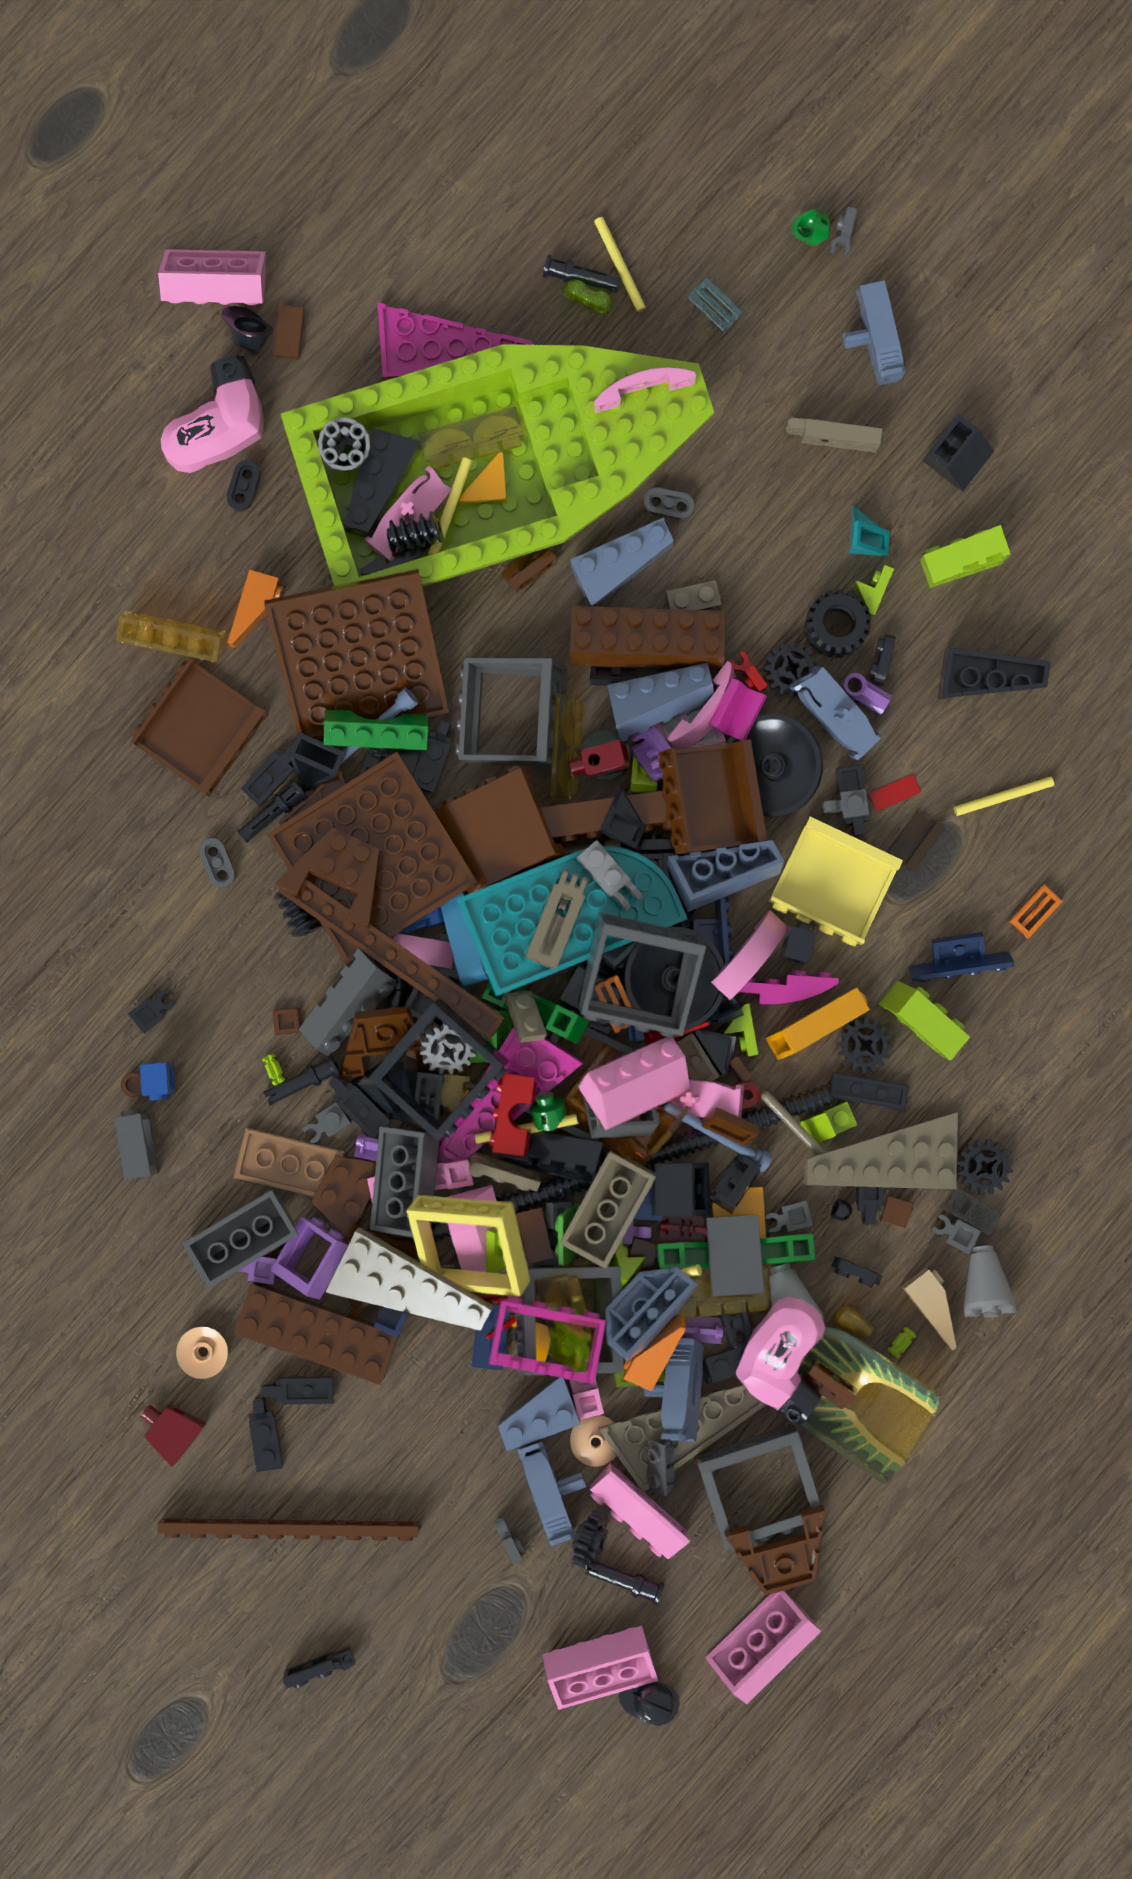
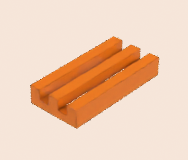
(1021, 926)
(606, 983)

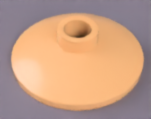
(192, 1361)
(581, 1442)

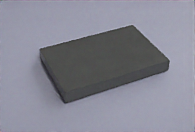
(734, 1255)

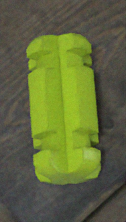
(273, 1069)
(901, 1342)

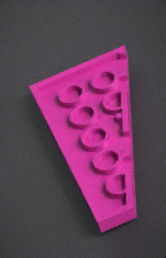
(422, 341)
(532, 1059)

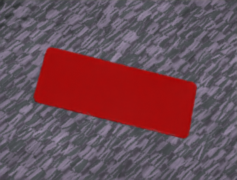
(894, 792)

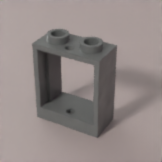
(645, 1127)
(136, 1144)

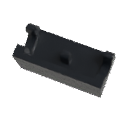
(735, 1183)

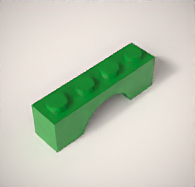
(402, 732)
(553, 1016)

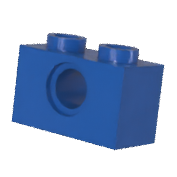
(158, 1080)

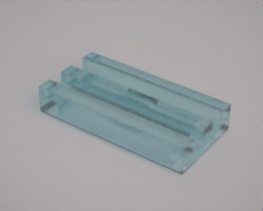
(708, 311)

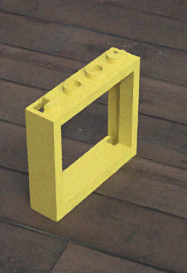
(475, 1213)

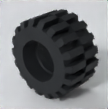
(852, 608)

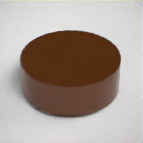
(131, 1084)

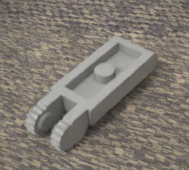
(608, 874)

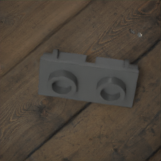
(660, 1477)

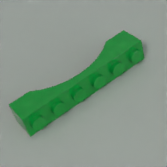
(773, 1251)

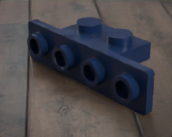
(717, 929)
(959, 956)

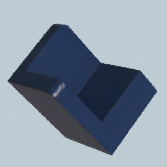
(391, 1321)

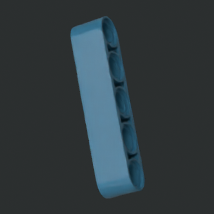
(463, 948)

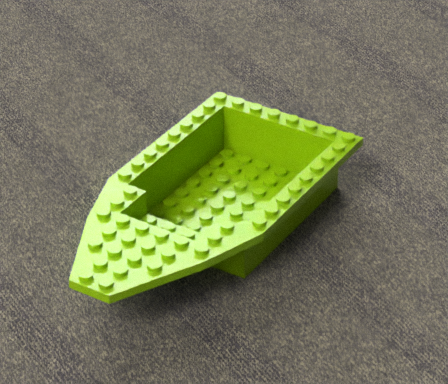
(556, 483)

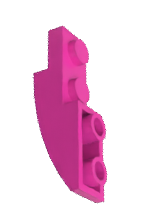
(796, 987)

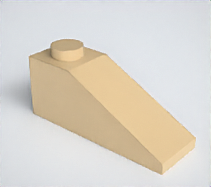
(931, 1300)

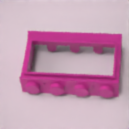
(564, 1315)

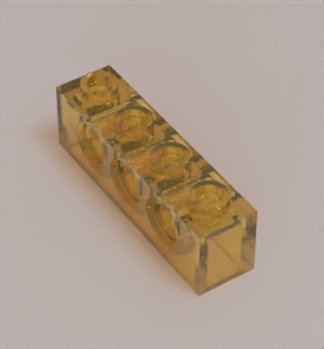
(170, 636)

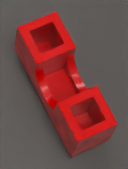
(509, 1137)

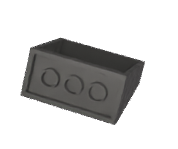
(552, 681)
(654, 935)
(606, 1288)
(748, 1449)

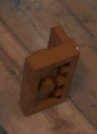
(528, 569)
(830, 1384)

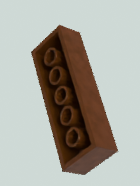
(646, 637)
(585, 818)
(315, 1332)

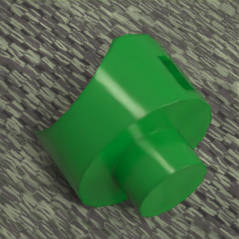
(814, 227)
(547, 1107)

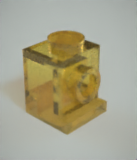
(454, 1091)

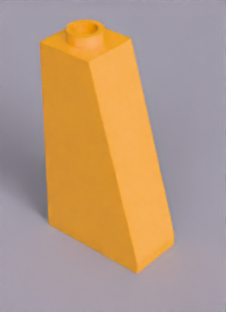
(818, 1024)

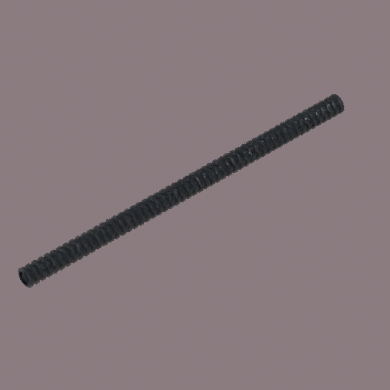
(672, 1148)

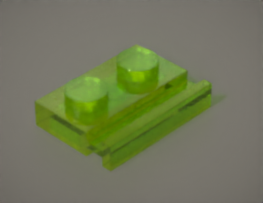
(570, 1346)

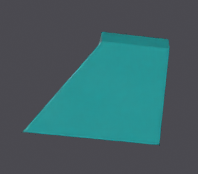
(867, 536)

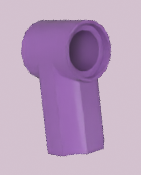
(868, 694)

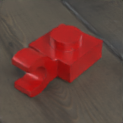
(752, 678)

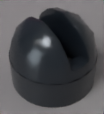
(841, 1210)

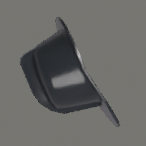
(247, 328)
(651, 1703)

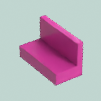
(737, 710)

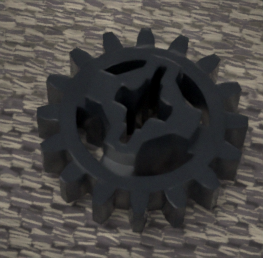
(787, 658)
(873, 1037)
(975, 1173)
(589, 1539)

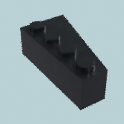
(379, 480)
(985, 673)
(561, 1156)

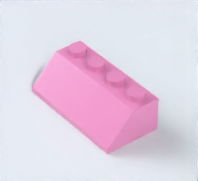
(212, 276)
(636, 1082)
(639, 1511)
(762, 1645)
(599, 1667)

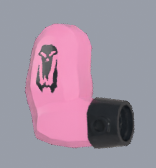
(219, 426)
(776, 1353)

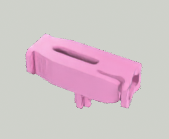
(419, 498)
(708, 1095)

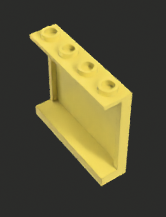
(834, 881)

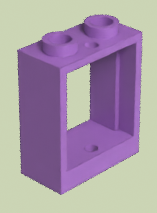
(294, 1249)

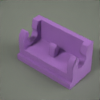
(648, 751)

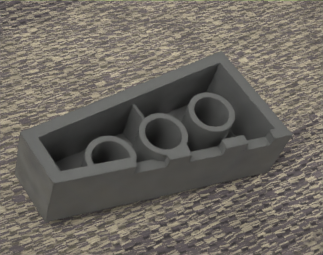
(358, 991)

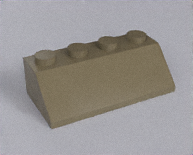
(608, 1209)

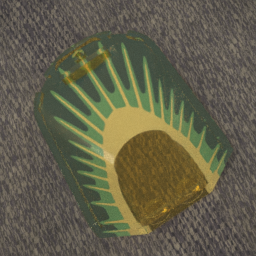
(886, 1416)

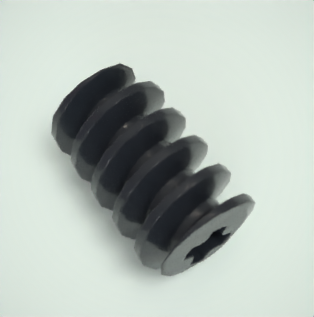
(414, 532)
(300, 918)

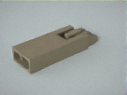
(835, 434)
(552, 929)

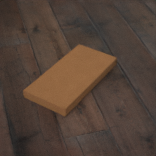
(283, 1161)

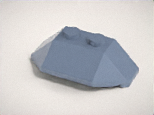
(645, 1309)

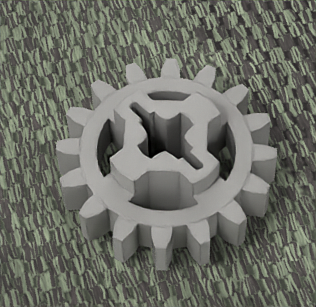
(440, 1054)

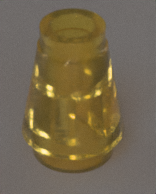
(851, 1320)

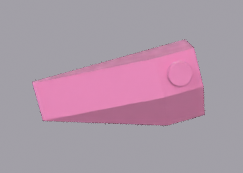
(471, 1239)

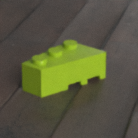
(965, 556)
(926, 1019)

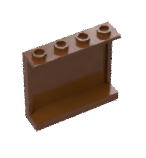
(198, 727)
(712, 796)
(499, 828)

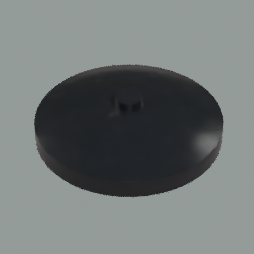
(785, 763)
(653, 976)

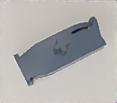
(878, 333)
(836, 712)
(681, 1391)
(549, 1492)

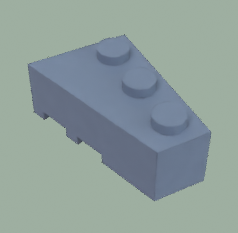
(540, 1416)

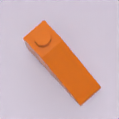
(251, 605)
(649, 1364)

